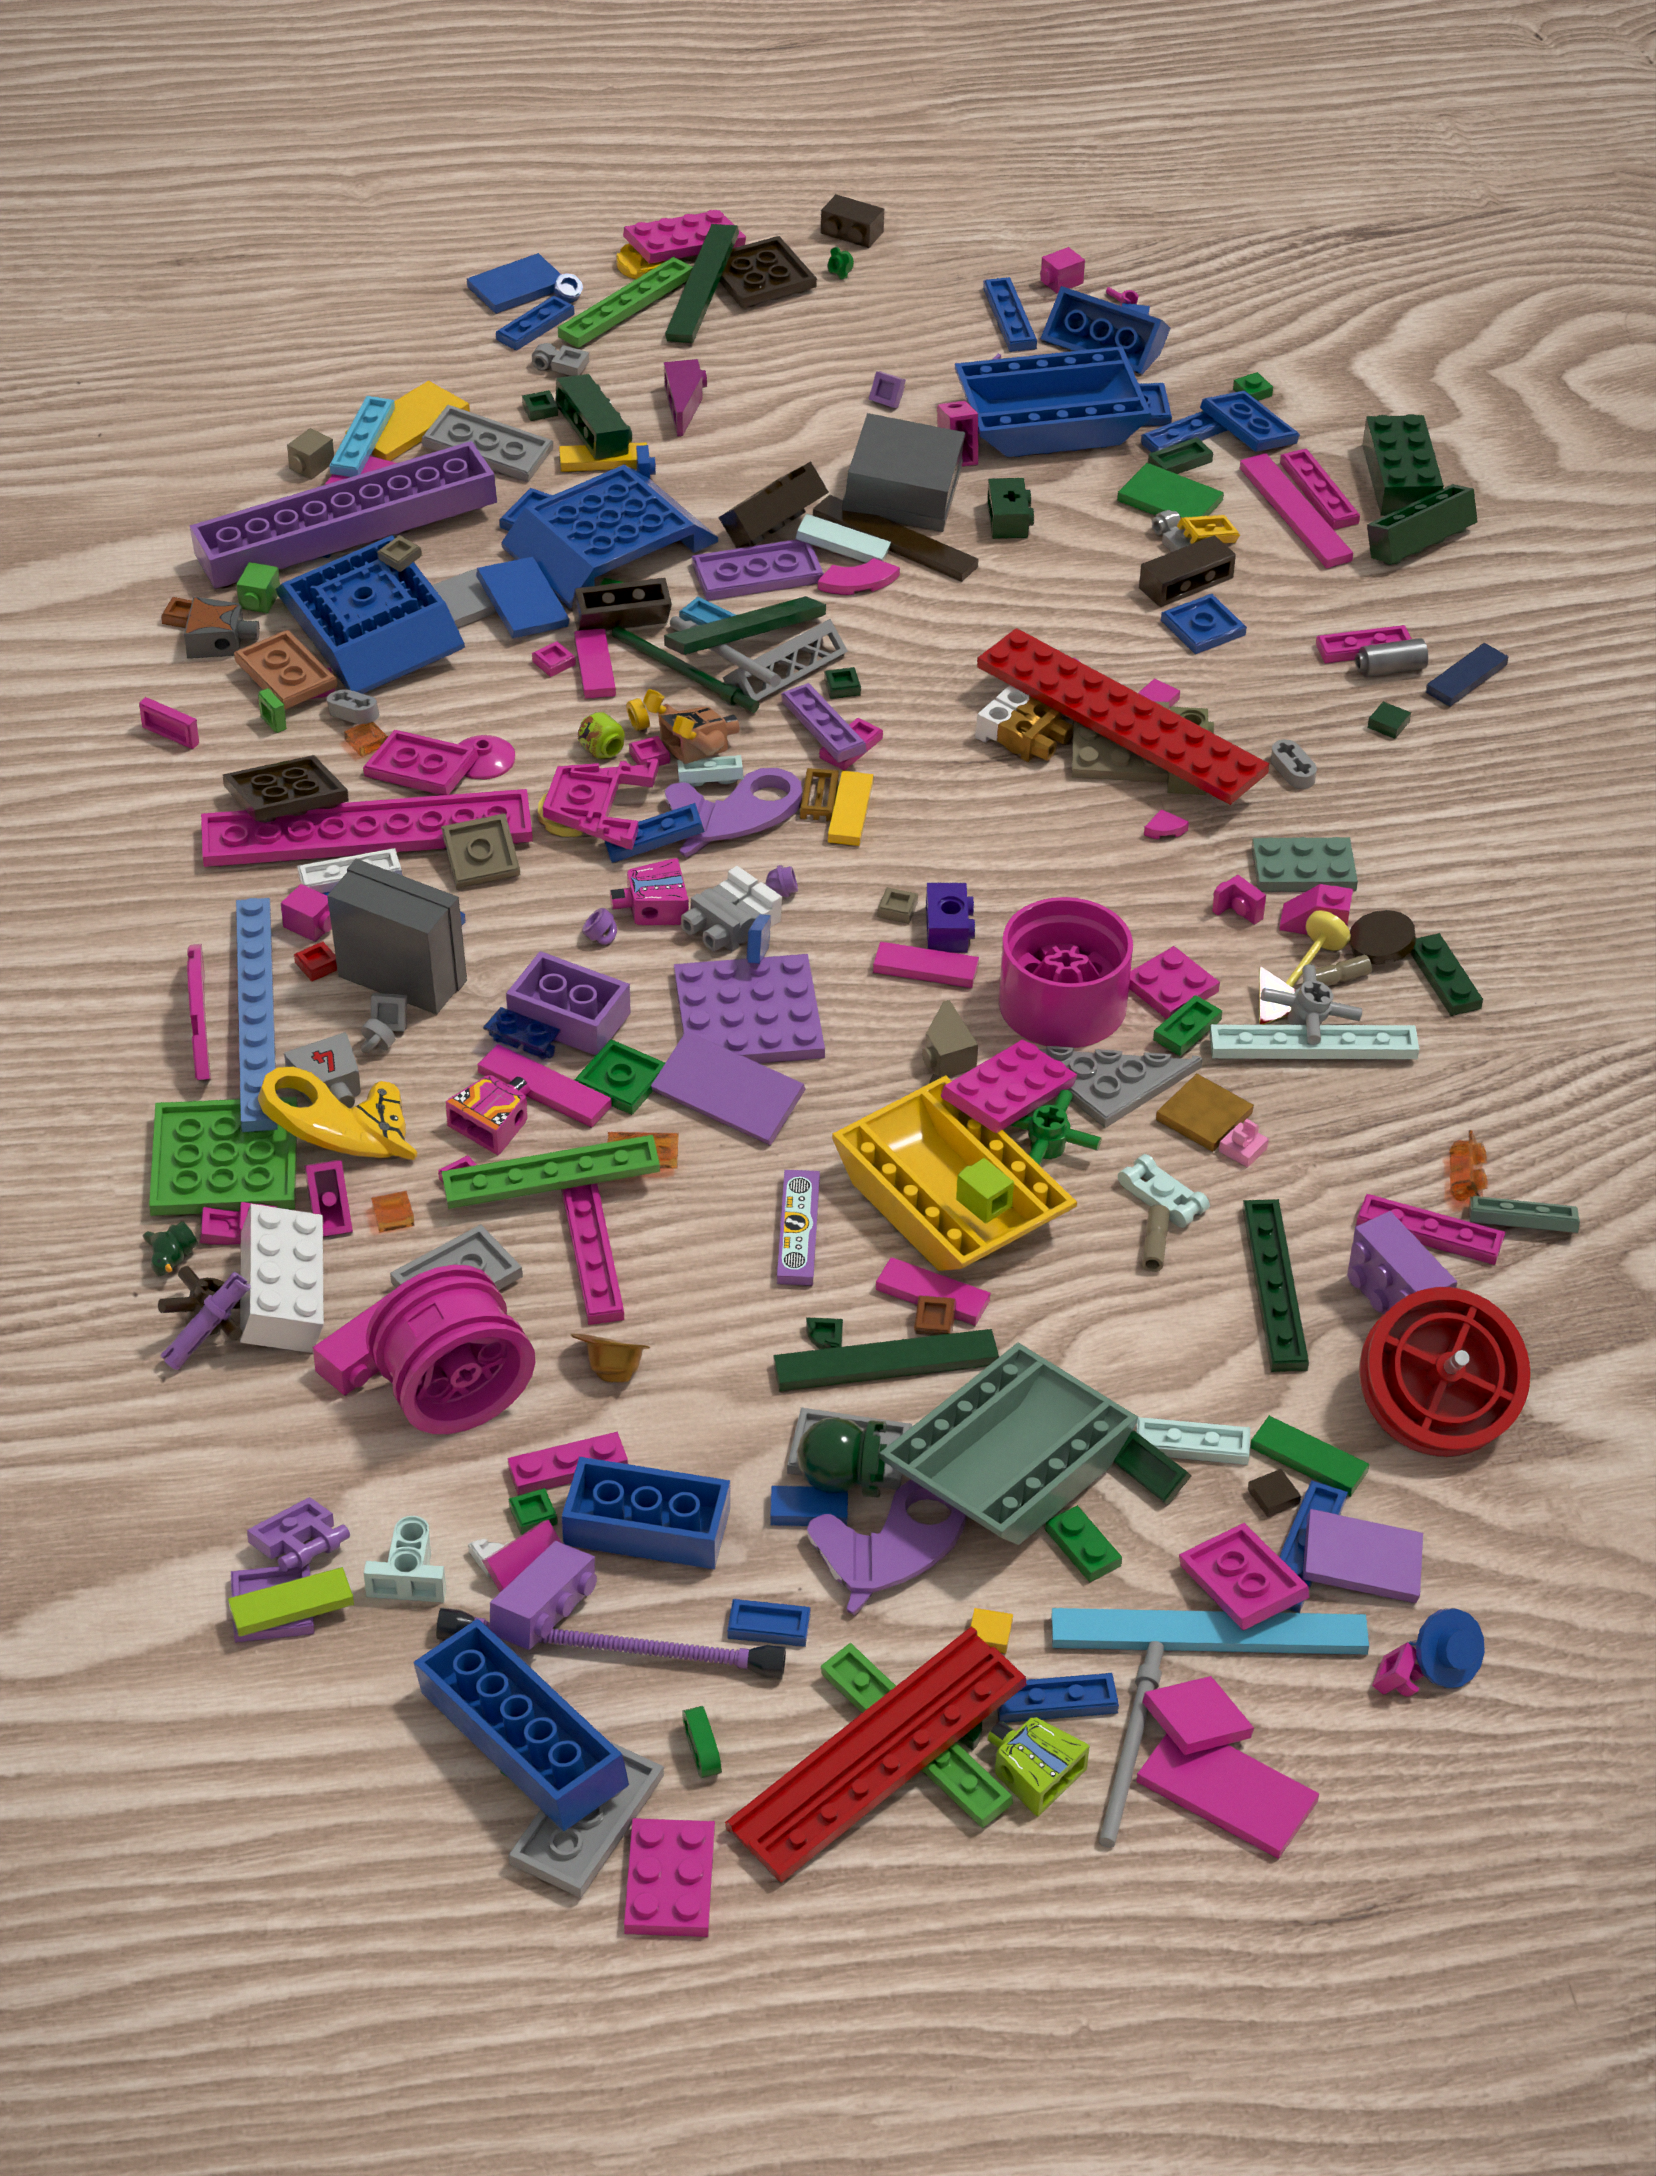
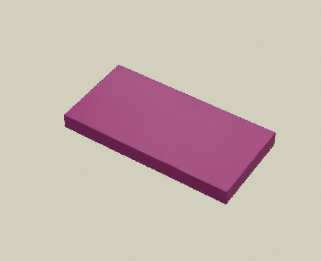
(1231, 1792)

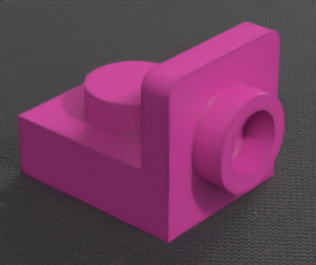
(1241, 897)

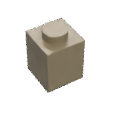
(310, 453)

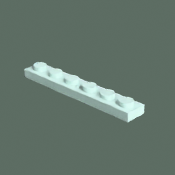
(1335, 1042)

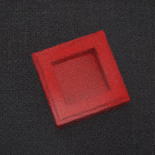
(316, 961)

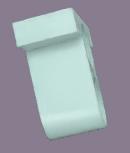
(408, 1568)

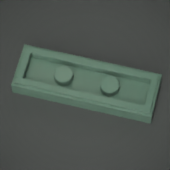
(1524, 1214)

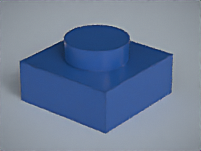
(645, 464)

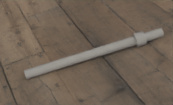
(733, 656)
(1147, 1679)

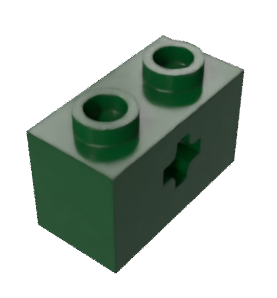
(1009, 508)

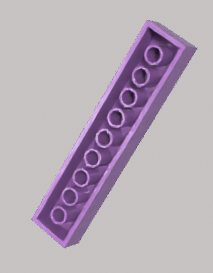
(344, 513)

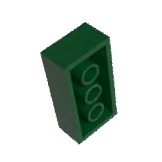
(1400, 460)

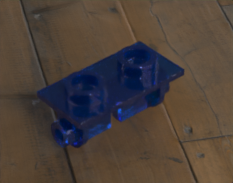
(518, 1029)

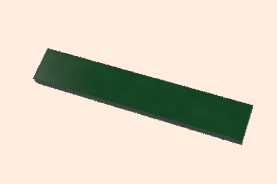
(702, 283)
(744, 625)
(1275, 1286)
(885, 1359)

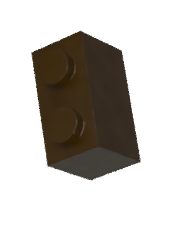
(852, 221)

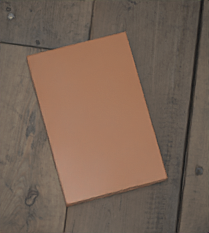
(285, 668)

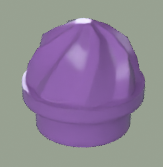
(782, 881)

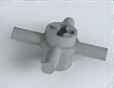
(1311, 1004)

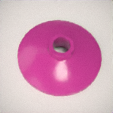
(494, 754)

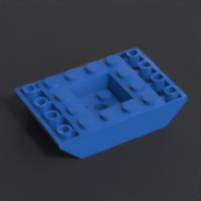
(371, 618)

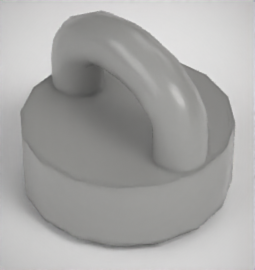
(376, 1035)

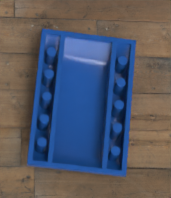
(1055, 400)

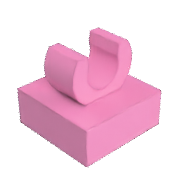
(1244, 1143)

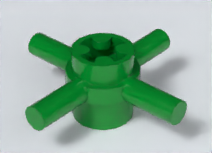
(1051, 1130)

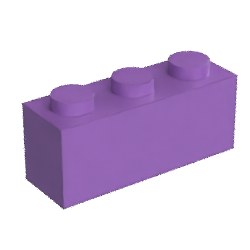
(542, 1595)

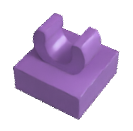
(887, 389)

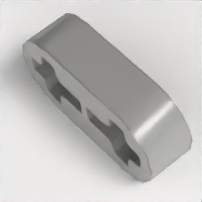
(353, 706)
(1299, 762)

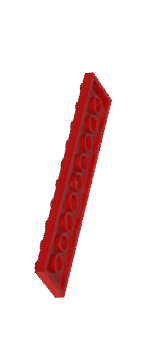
(1123, 716)

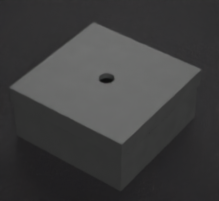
(904, 472)
(397, 936)

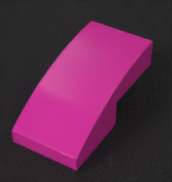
(223, 1226)

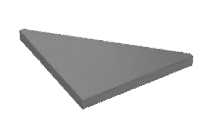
(1116, 1084)

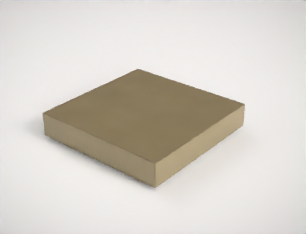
(480, 850)

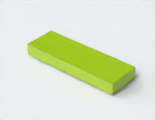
(290, 1601)

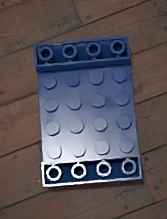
(601, 528)

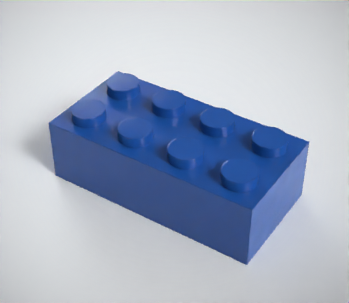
(646, 1512)

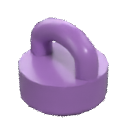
(597, 924)

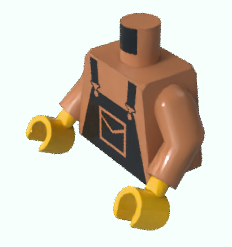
(691, 732)

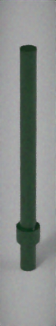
(728, 692)

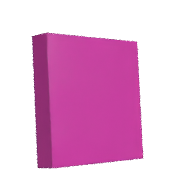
(1197, 1715)

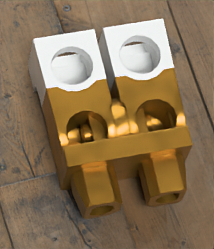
(1023, 725)

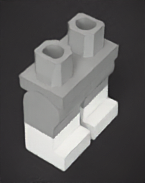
(730, 910)

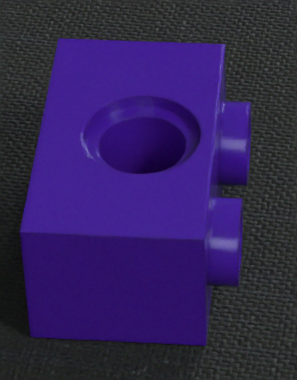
(948, 917)

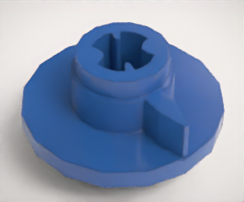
(1449, 1648)

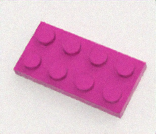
(675, 236)
(1008, 1085)

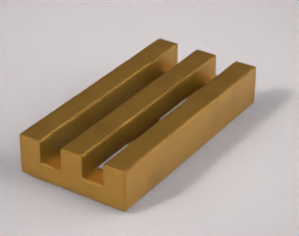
(818, 810)

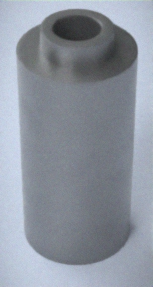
(1392, 657)

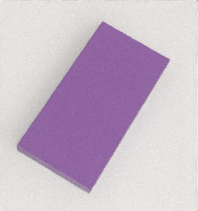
(756, 569)
(728, 1087)

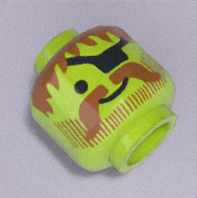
(601, 735)

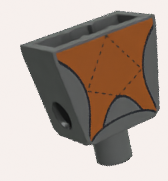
(216, 628)

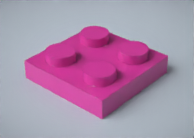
(1171, 981)

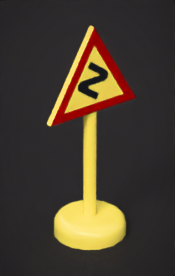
(1326, 932)

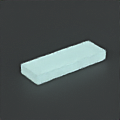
(841, 539)
(1197, 1440)

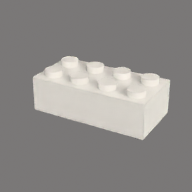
(286, 1278)

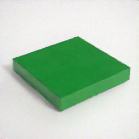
(621, 1075)

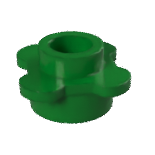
(840, 262)

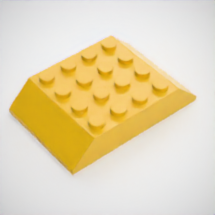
(909, 1167)

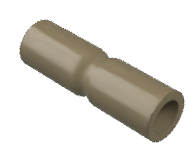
(1344, 970)
(1155, 1238)

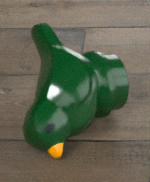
(170, 1247)

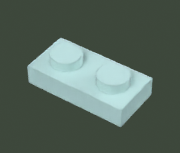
(720, 769)

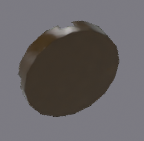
(1383, 936)

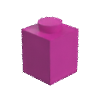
(1062, 269)
(306, 913)

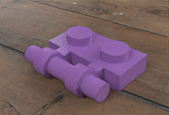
(291, 1528)

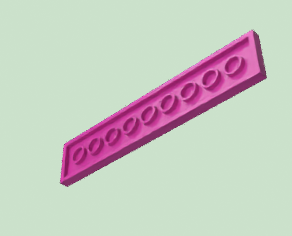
(356, 827)

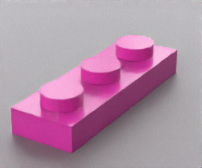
(558, 1464)

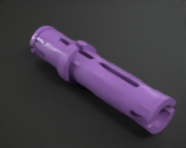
(212, 1313)

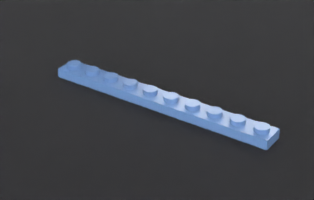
(255, 1008)

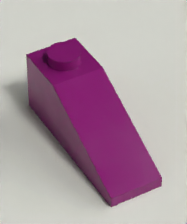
(684, 390)

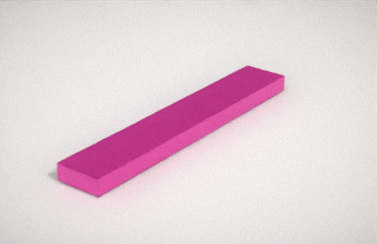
(1296, 510)
(593, 1254)

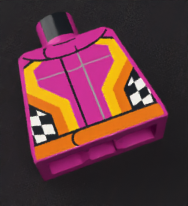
(489, 1111)

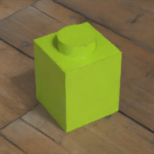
(984, 1190)

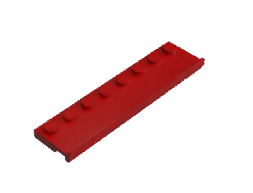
(875, 1754)

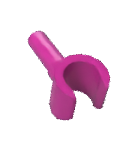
(1128, 296)

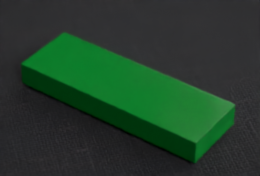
(1309, 1455)

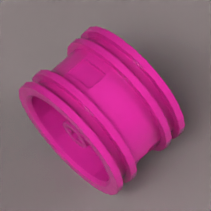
(450, 1349)

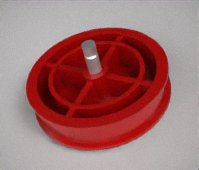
(1444, 1372)

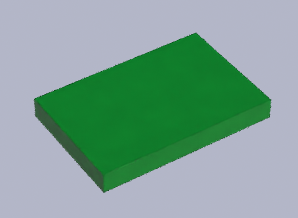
(1161, 490)

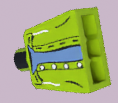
(1037, 1761)

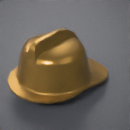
(612, 1359)

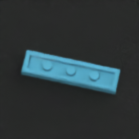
(362, 436)

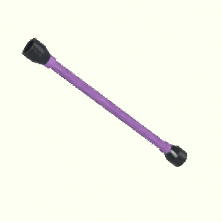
(762, 1660)

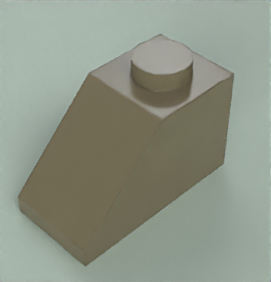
(949, 1044)

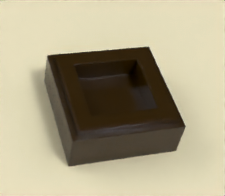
(1274, 1492)

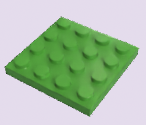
(211, 1163)

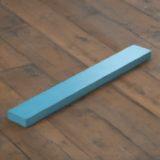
(1208, 1631)

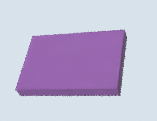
(1363, 1556)

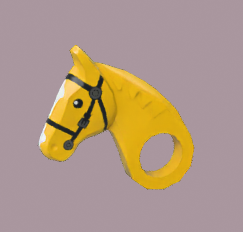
(366, 1130)

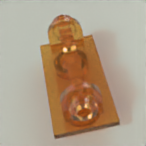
(1468, 1158)

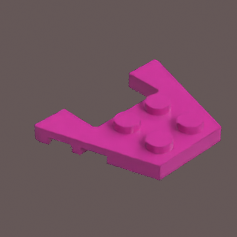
(584, 796)

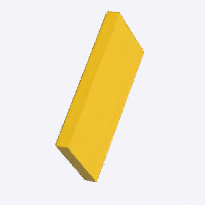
(413, 417)

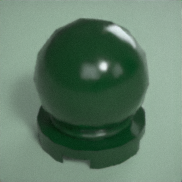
(841, 1455)

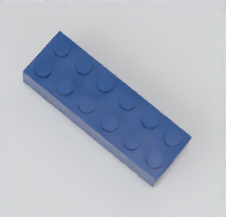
(521, 1724)

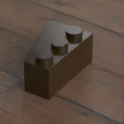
(773, 505)

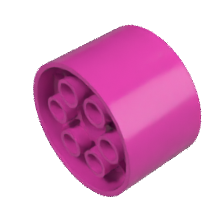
(1065, 972)

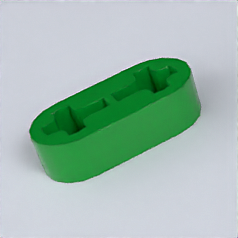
(701, 1741)

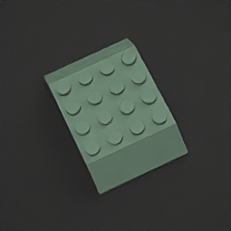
(1013, 1443)

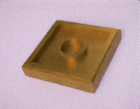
(1204, 1112)

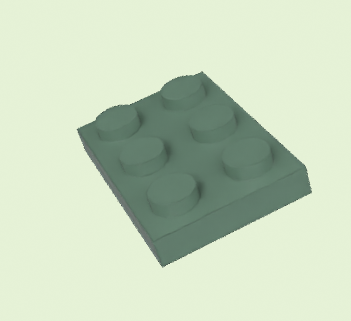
(1303, 863)

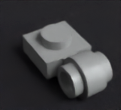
(565, 361)
(1166, 524)

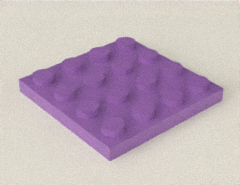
(753, 1007)

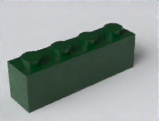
(592, 416)
(1422, 524)

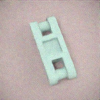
(1162, 1190)

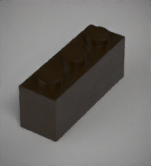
(1187, 571)
(622, 605)

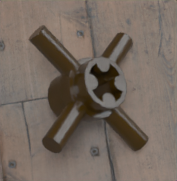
(199, 1291)

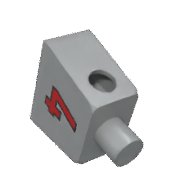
(332, 1063)

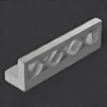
(791, 648)

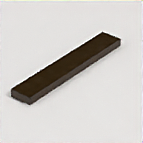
(903, 540)

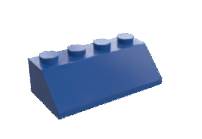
(1093, 323)

